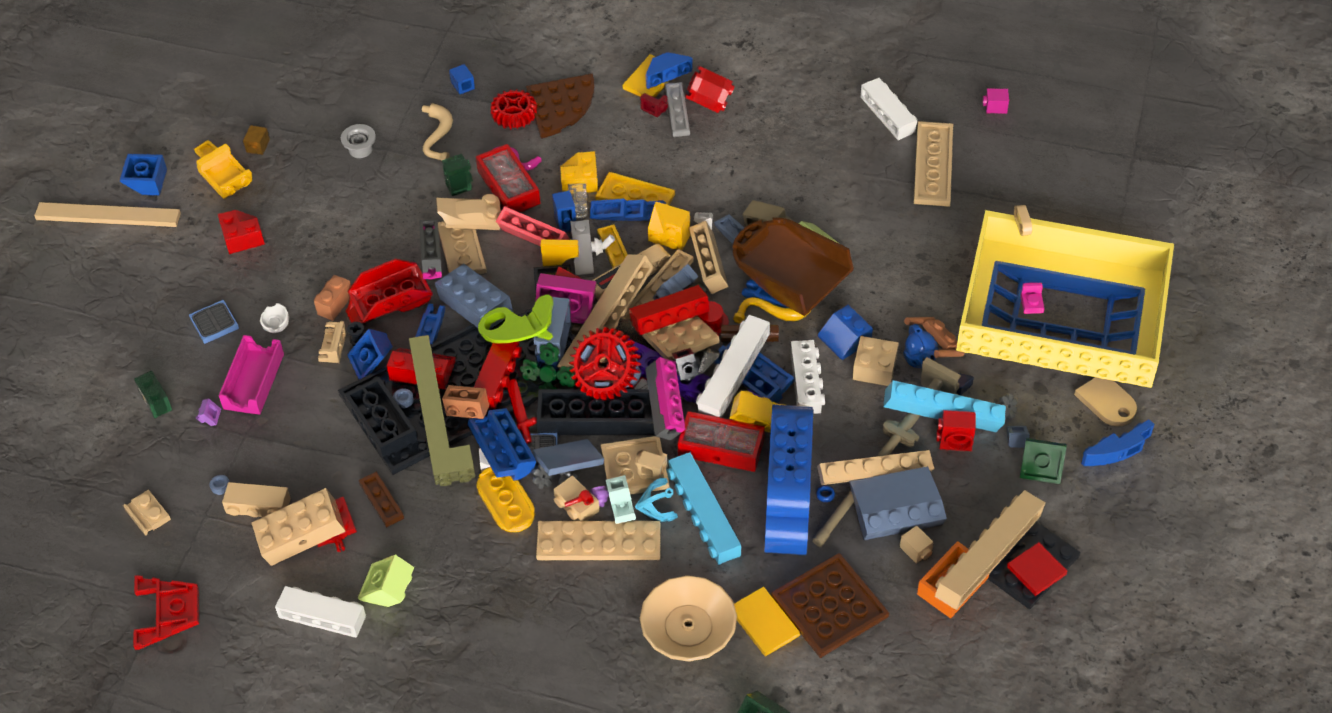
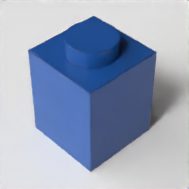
(462, 79)

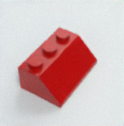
(401, 367)

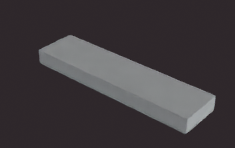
(677, 109)

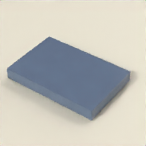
(568, 457)

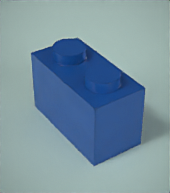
(564, 210)

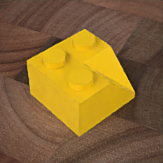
(580, 170)
(669, 226)

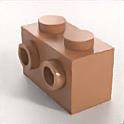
(332, 297)
(465, 402)

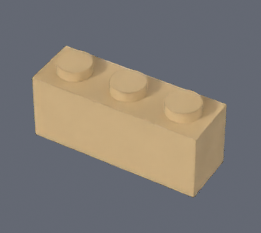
(254, 499)

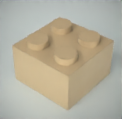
(875, 361)

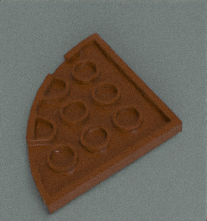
(561, 102)

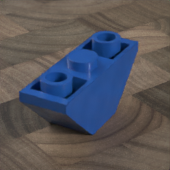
(667, 67)

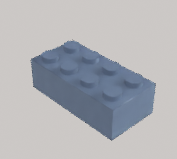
(471, 294)

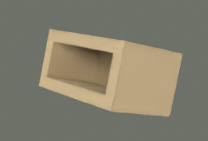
(570, 490)

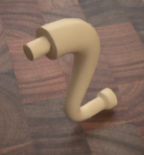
(446, 120)

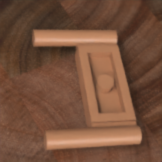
(941, 335)

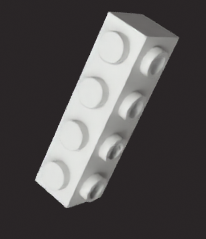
(806, 376)

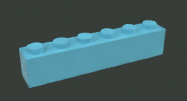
(932, 402)
(704, 508)

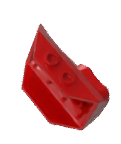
(386, 289)

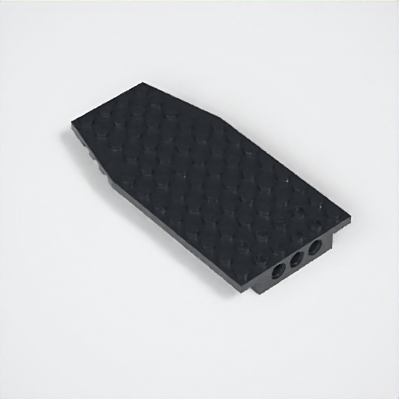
(400, 432)

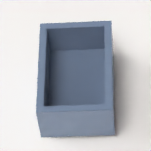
(559, 327)

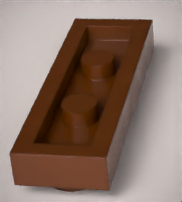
(381, 499)

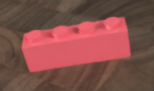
(527, 227)

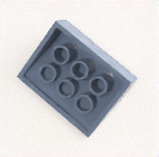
(897, 503)

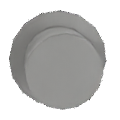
(358, 140)

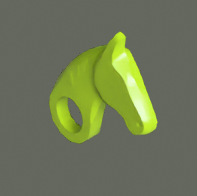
(516, 327)

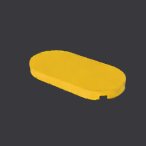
(506, 501)

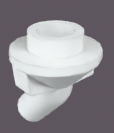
(598, 245)

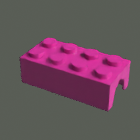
(251, 376)

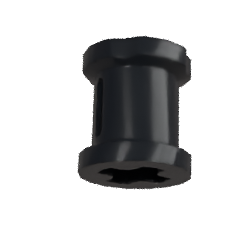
(355, 331)

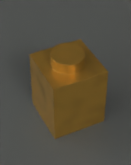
(256, 140)

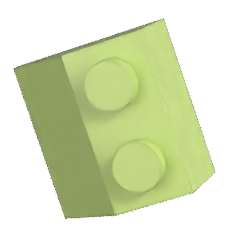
(386, 581)

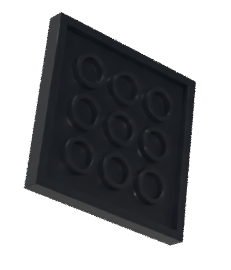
(1008, 582)

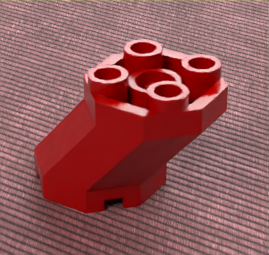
(709, 89)

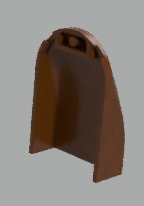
(791, 262)

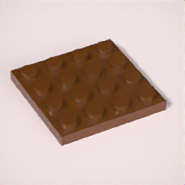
(830, 605)

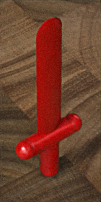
(519, 411)

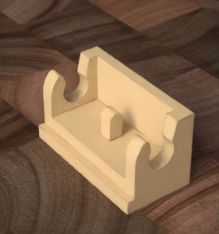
(333, 342)

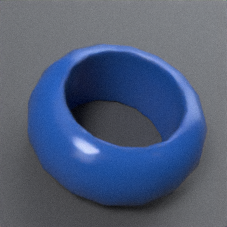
(825, 499)

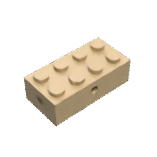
(298, 527)

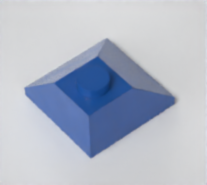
(369, 352)

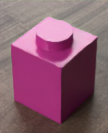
(996, 101)

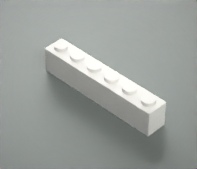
(733, 367)

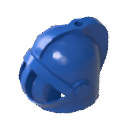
(919, 346)

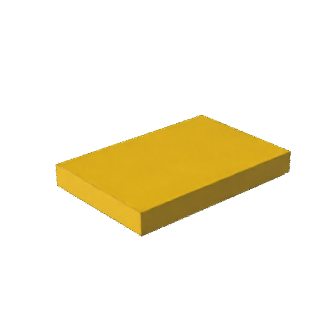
(637, 81)
(765, 621)

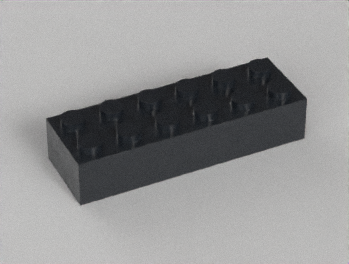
(578, 414)

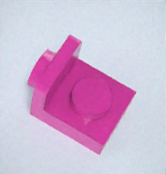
(1032, 298)

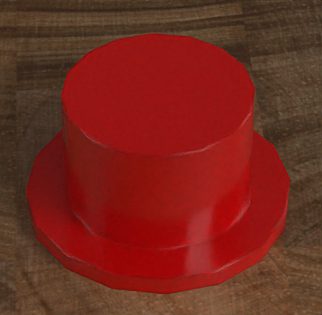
(715, 317)

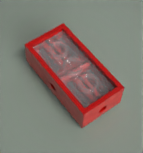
(508, 179)
(722, 441)

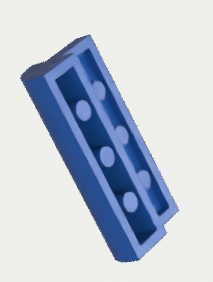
(764, 377)
(503, 444)

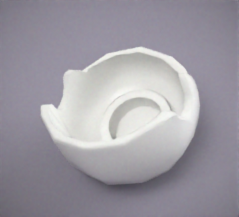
(274, 318)

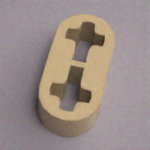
(1023, 220)

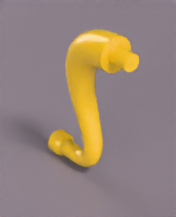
(779, 312)

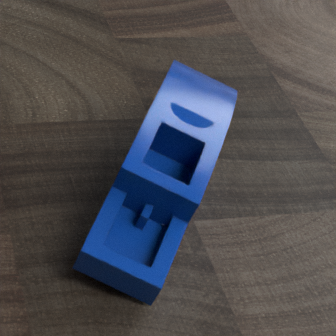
(1115, 448)

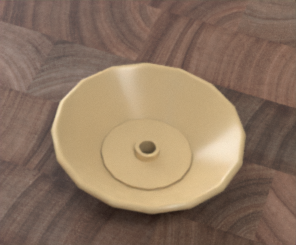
(685, 602)

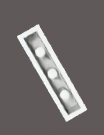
(888, 108)
(320, 611)

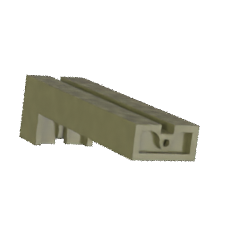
(446, 462)

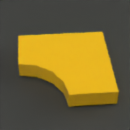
(558, 251)

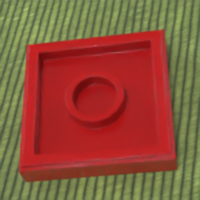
(1037, 569)

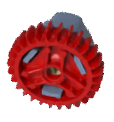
(605, 363)

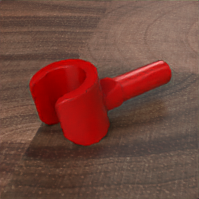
(584, 496)

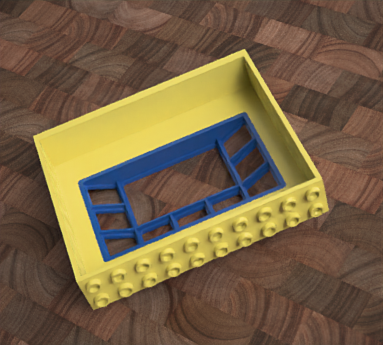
(1077, 263)

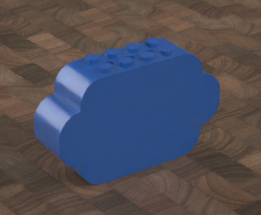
(789, 480)

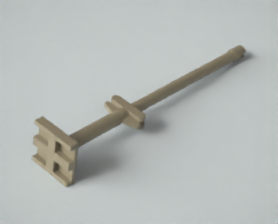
(934, 377)

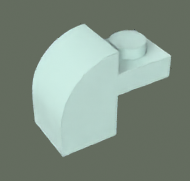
(620, 499)

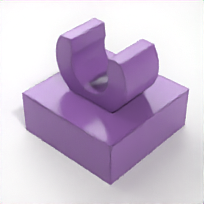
(208, 412)

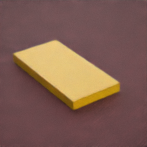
(623, 187)

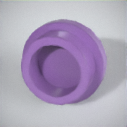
(601, 494)

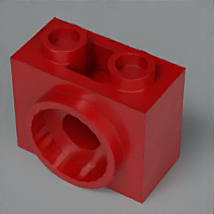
(956, 430)

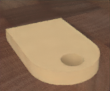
(1106, 400)

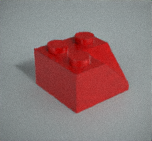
(240, 231)

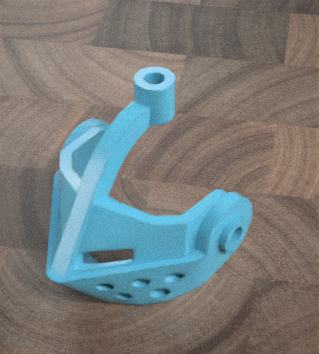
(645, 503)

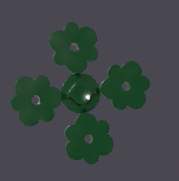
(547, 372)

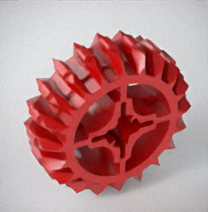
(513, 109)

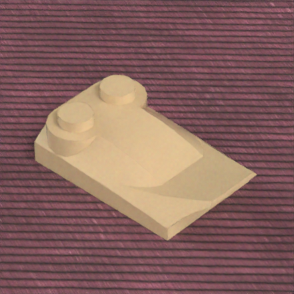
(470, 212)

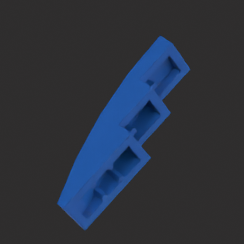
(622, 210)

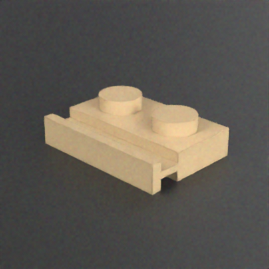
(147, 512)

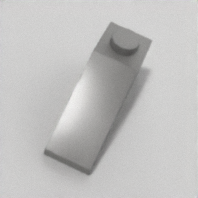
(584, 263)

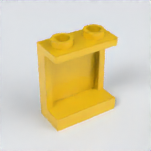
(223, 171)

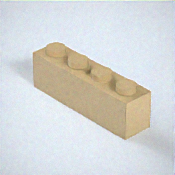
(708, 257)

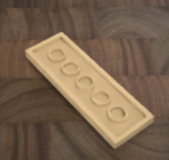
(933, 164)
(598, 540)

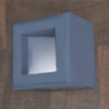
(1017, 436)

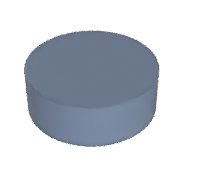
(403, 398)
(219, 484)

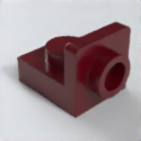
(654, 106)

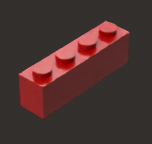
(669, 310)
(496, 370)

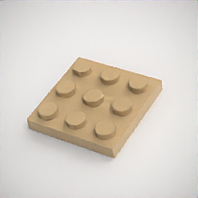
(685, 334)
(621, 459)

